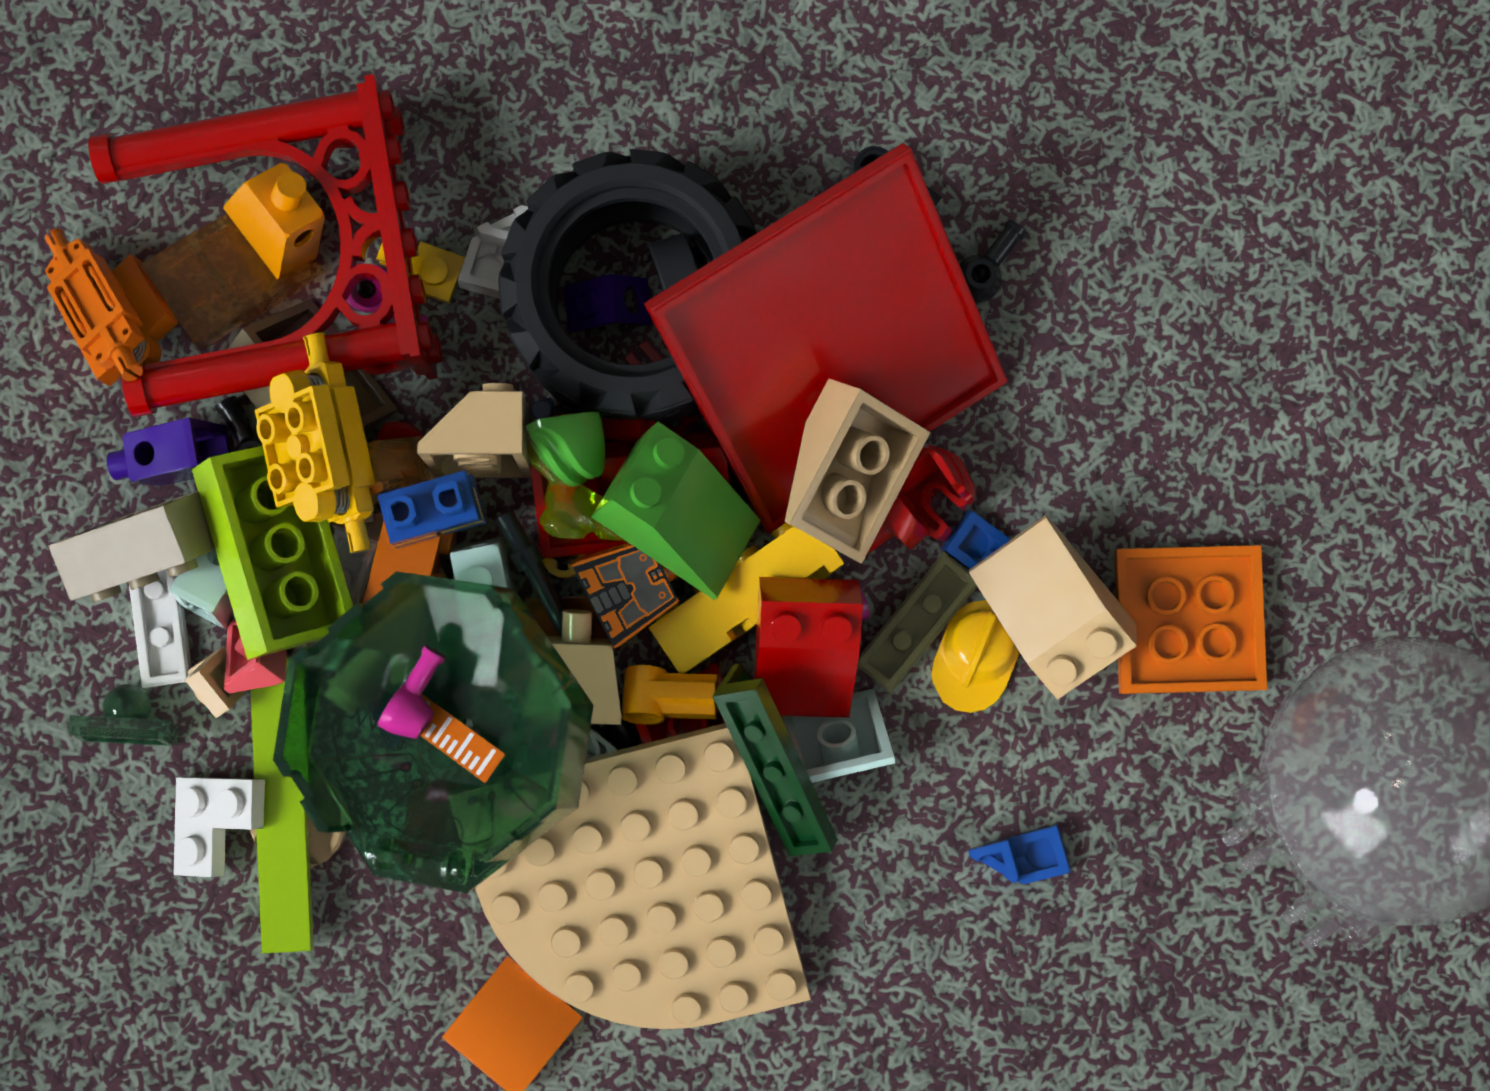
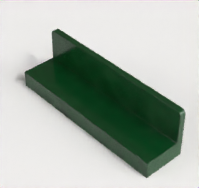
(774, 764)

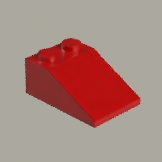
(809, 644)

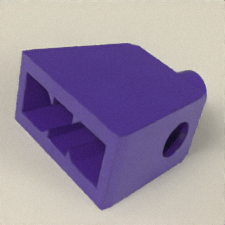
(167, 451)

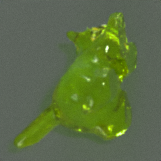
(569, 508)

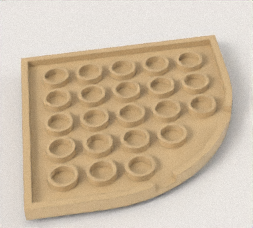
(654, 892)

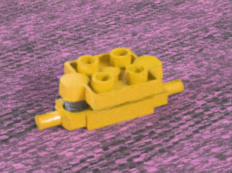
(318, 445)

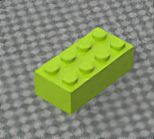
(274, 565)

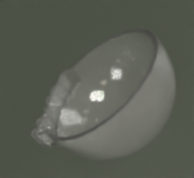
(1378, 788)

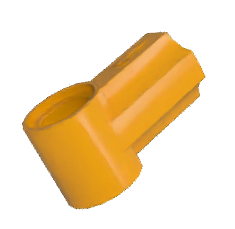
(655, 694)

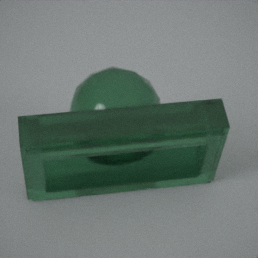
(124, 721)

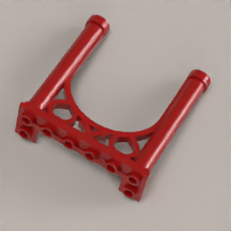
(342, 120)

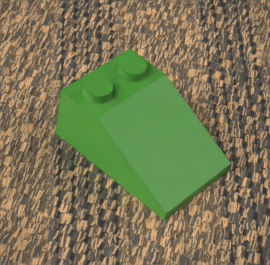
(678, 510)

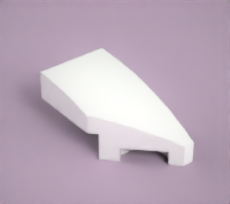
(484, 256)

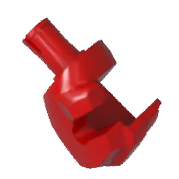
(911, 513)

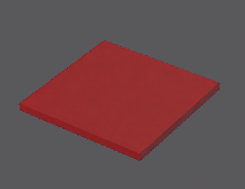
(836, 291)

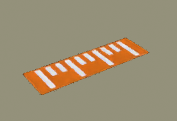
(461, 743)

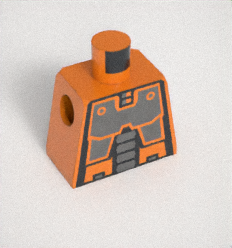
(625, 589)

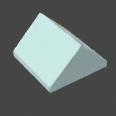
(842, 745)

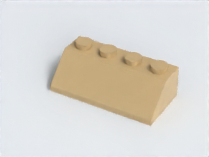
(481, 436)

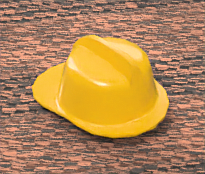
(973, 659)

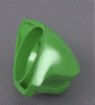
(570, 445)

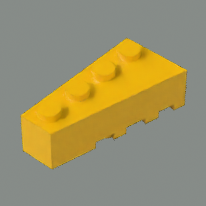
(705, 626)

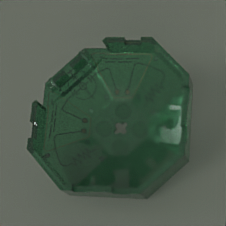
(400, 796)

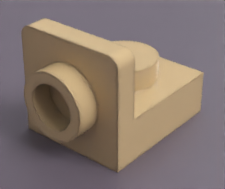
(207, 682)

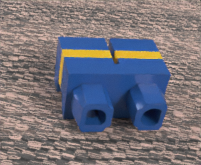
(430, 508)

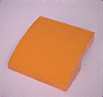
(511, 1027)

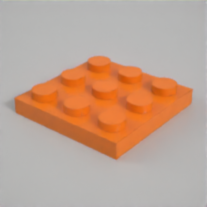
(1193, 619)

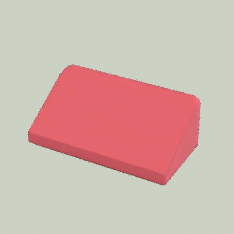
(252, 673)

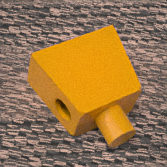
(278, 219)

